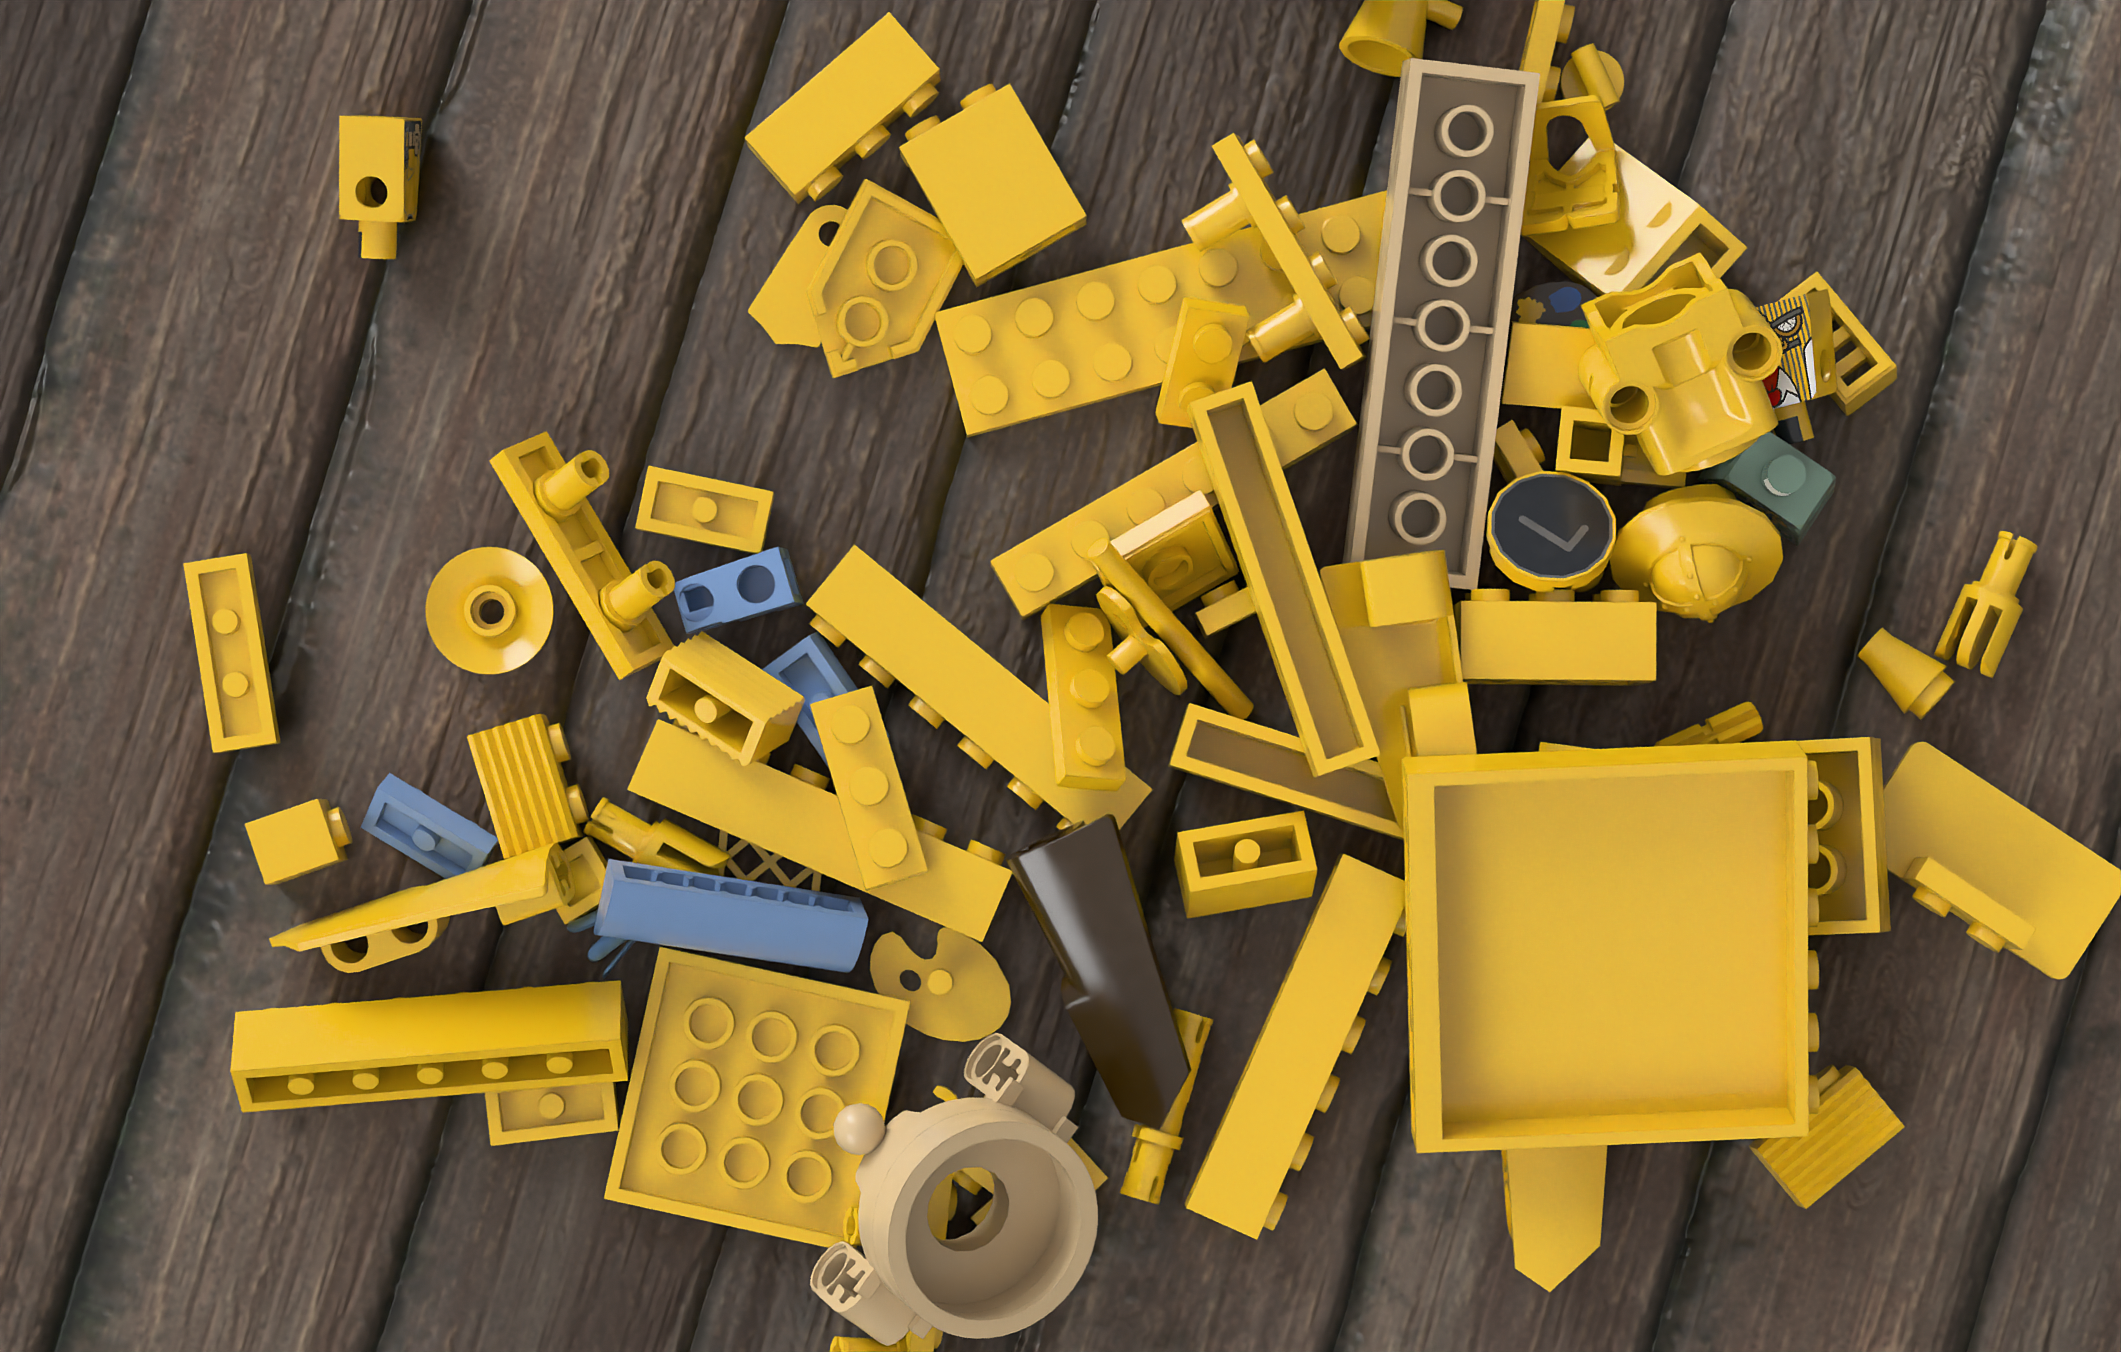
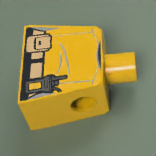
(383, 150)

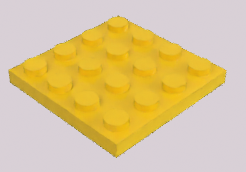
(743, 1096)

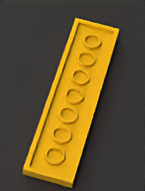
(1116, 324)

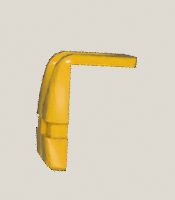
(1587, 196)

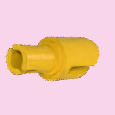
(1992, 600)
(656, 844)

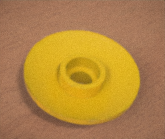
(457, 602)

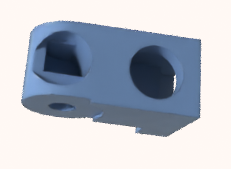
(738, 591)

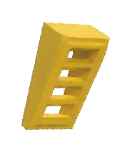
(1883, 369)

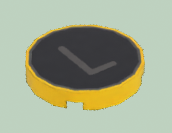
(1551, 531)

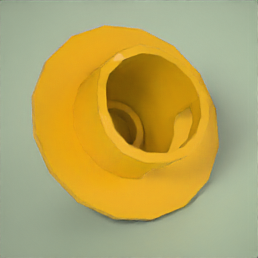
(1696, 552)

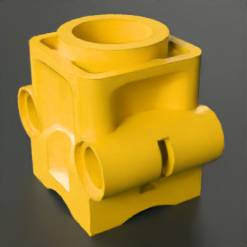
(1682, 367)

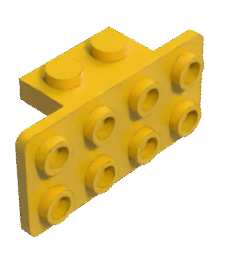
(1994, 863)

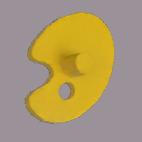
(1138, 644)
(960, 989)

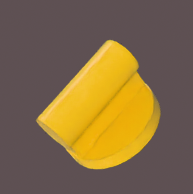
(1592, 74)

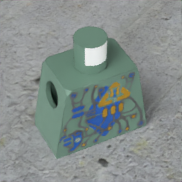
(1777, 483)

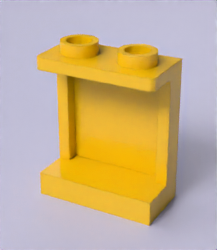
(992, 182)

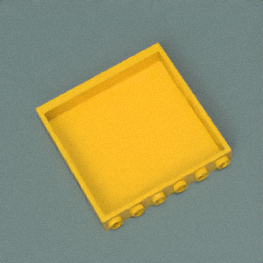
(1610, 946)

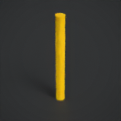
(1169, 628)

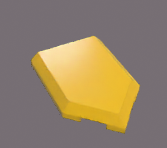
(881, 281)

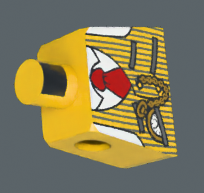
(1806, 363)

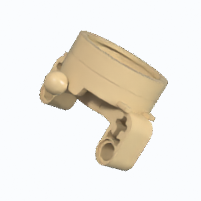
(1022, 1252)

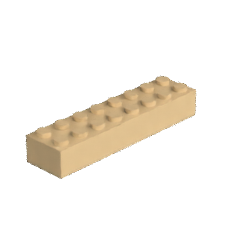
(1441, 314)

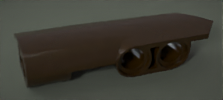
(1111, 977)

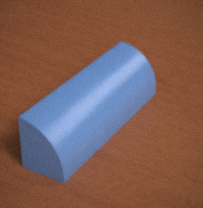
(730, 916)

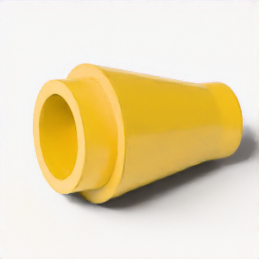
(1906, 673)

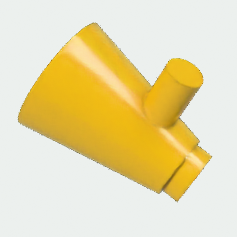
(1394, 31)

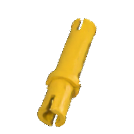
(1156, 1146)

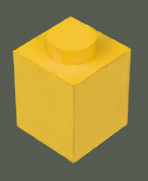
(299, 840)

